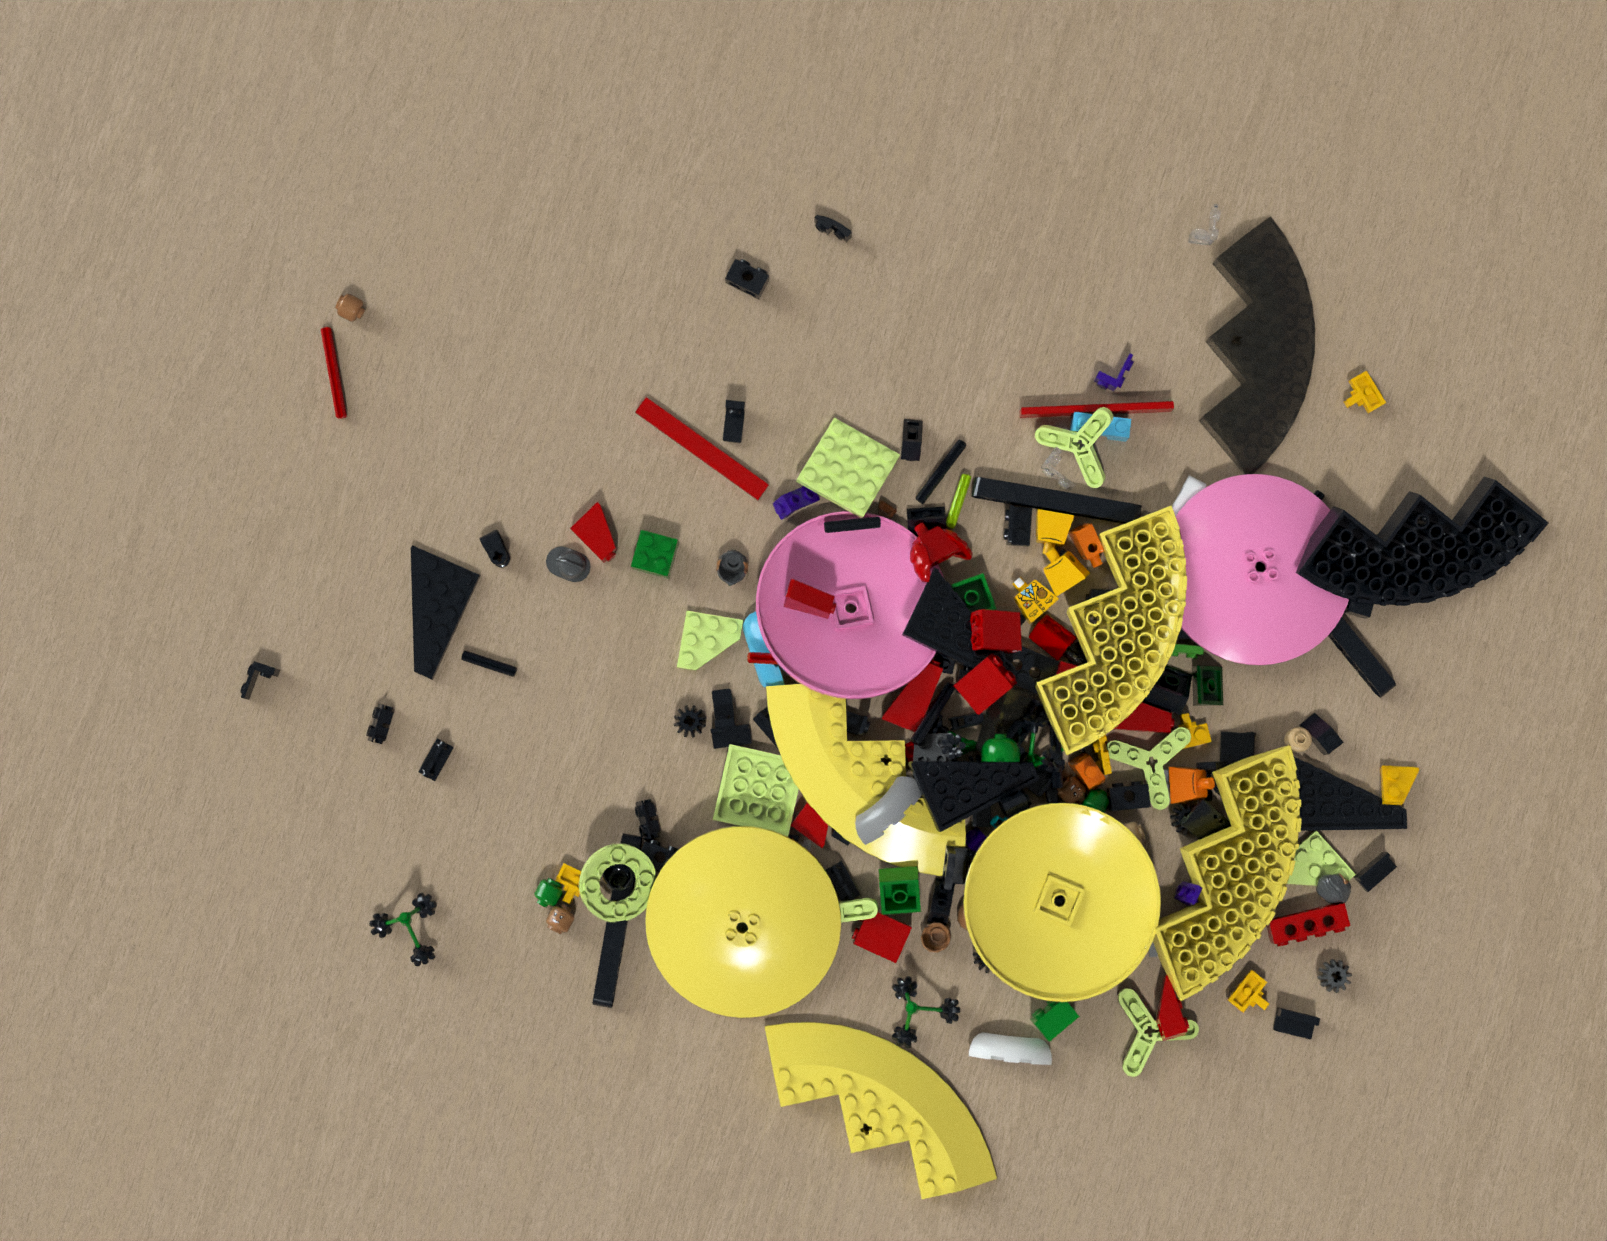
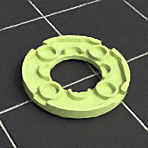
(593, 870)

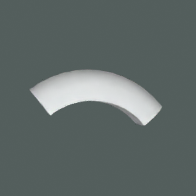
(1010, 1049)

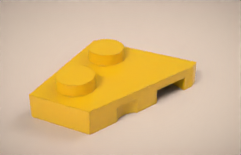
(1103, 755)
(1396, 783)

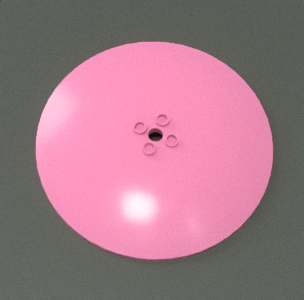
(1229, 603)
(849, 652)

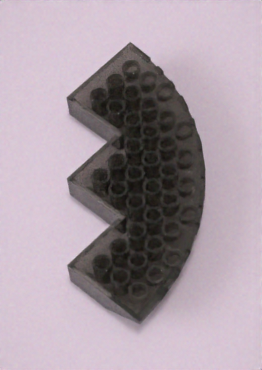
(1271, 349)

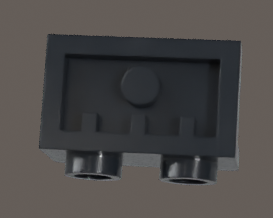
(1018, 527)

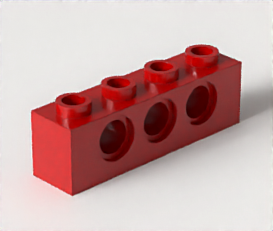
(1338, 922)

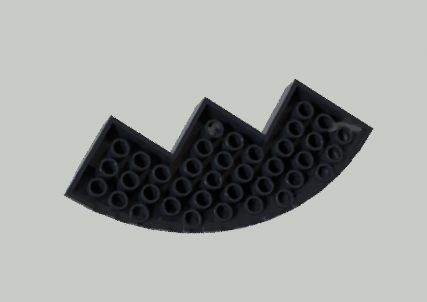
(1419, 548)

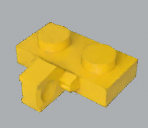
(1364, 393)
(1199, 733)
(570, 878)
(1249, 992)

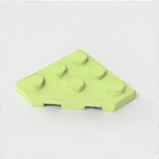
(706, 638)
(1317, 859)

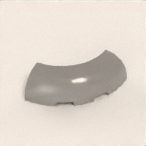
(887, 810)

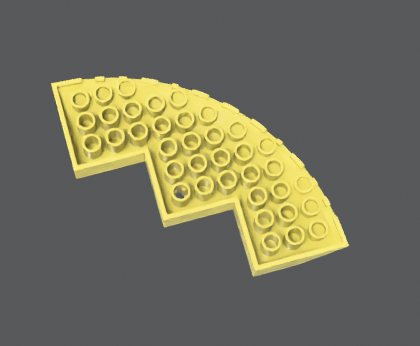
(1131, 635)
(849, 778)
(1240, 878)
(889, 1093)

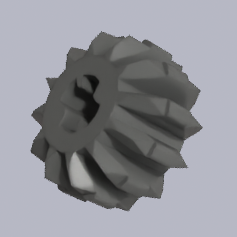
(1339, 971)

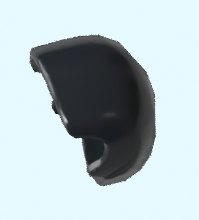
(618, 877)

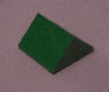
(1207, 686)

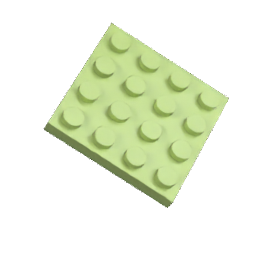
(848, 468)
(756, 791)

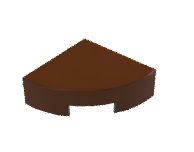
(886, 510)

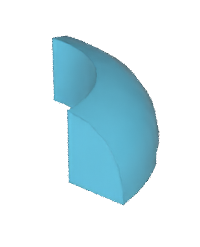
(767, 673)

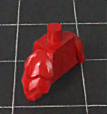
(934, 548)

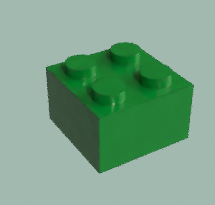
(655, 554)
(975, 593)
(899, 890)
(1054, 1018)

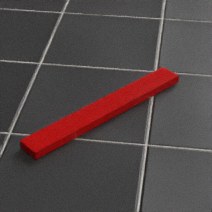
(1115, 408)
(702, 448)

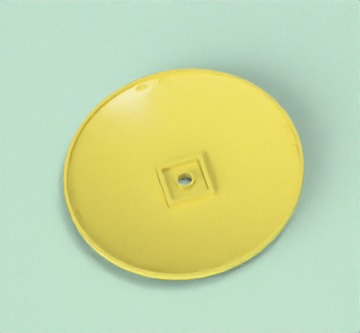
(753, 880)
(1106, 911)

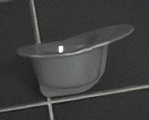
(568, 564)

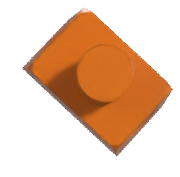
(1083, 537)
(1087, 771)
(1188, 784)

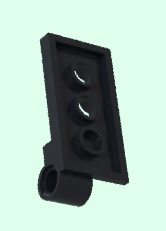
(1032, 659)

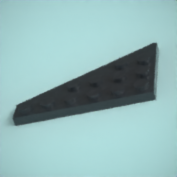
(438, 603)
(944, 625)
(966, 787)
(1340, 805)

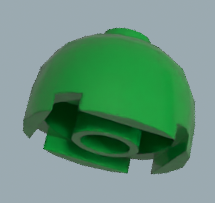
(1000, 749)

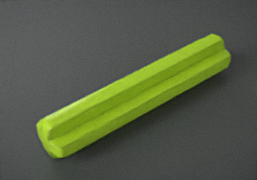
(958, 501)

